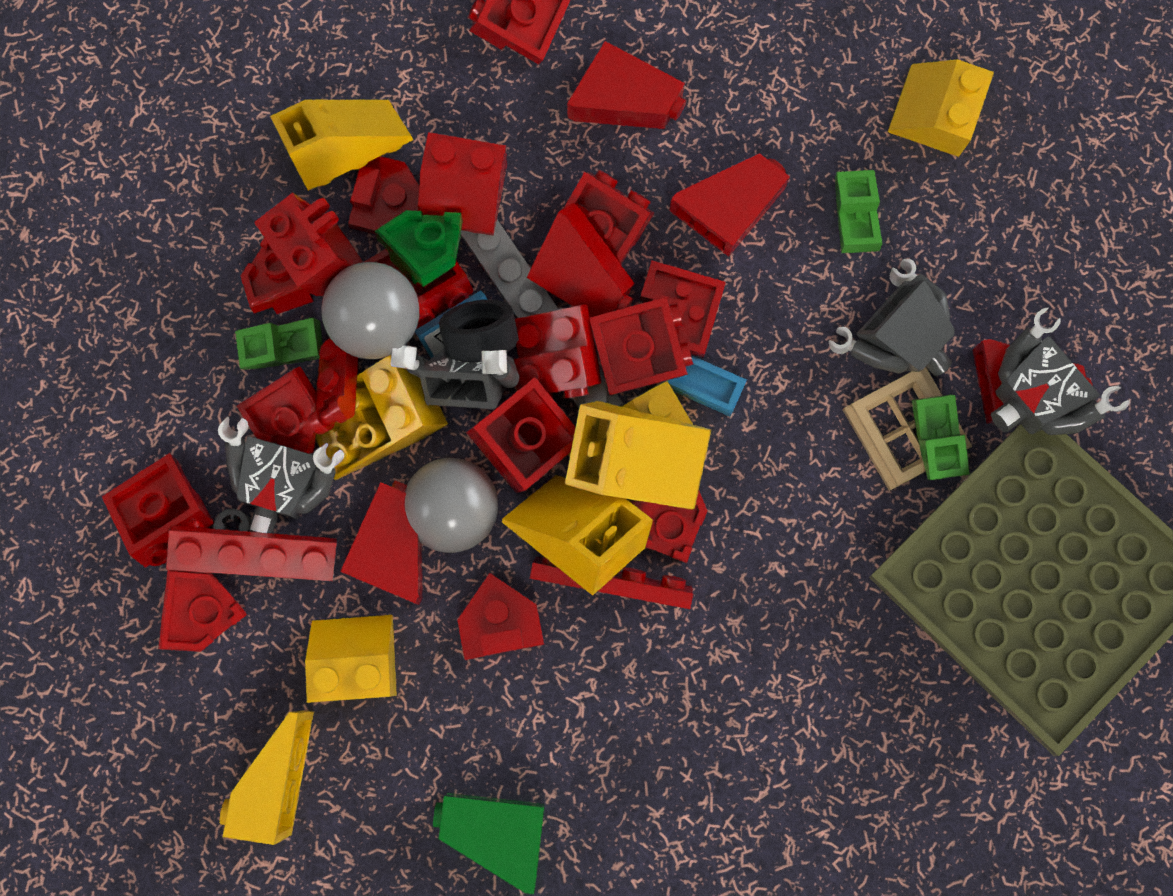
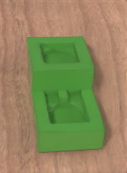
(857, 211)
(279, 345)
(939, 437)

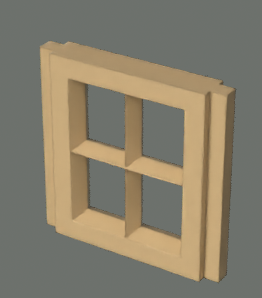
(876, 443)

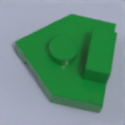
(422, 244)

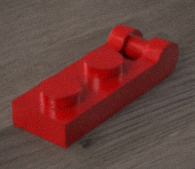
(334, 388)

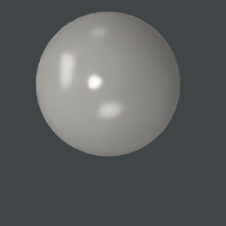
(370, 310)
(451, 505)

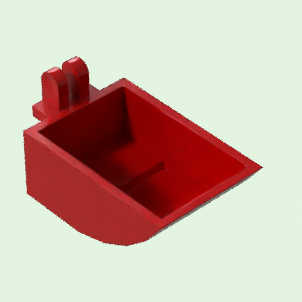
(307, 242)

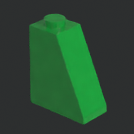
(494, 834)

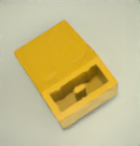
(338, 136)
(386, 418)
(637, 455)
(581, 531)

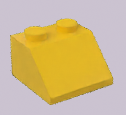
(941, 104)
(350, 659)

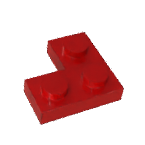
(696, 298)

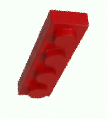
(250, 553)
(629, 583)

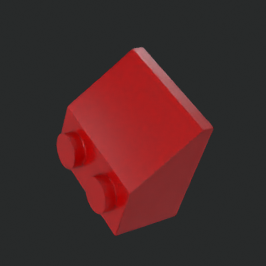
(463, 179)
(524, 436)

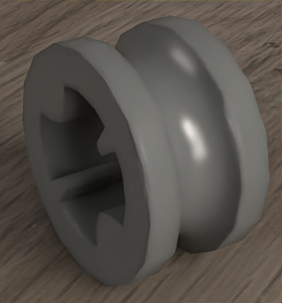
(221, 519)

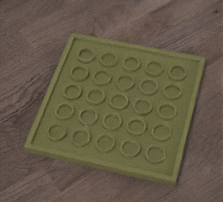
(1040, 583)

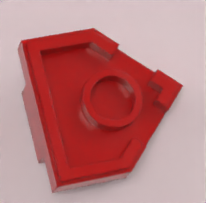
(382, 193)
(270, 285)
(282, 412)
(673, 527)
(195, 611)
(498, 621)

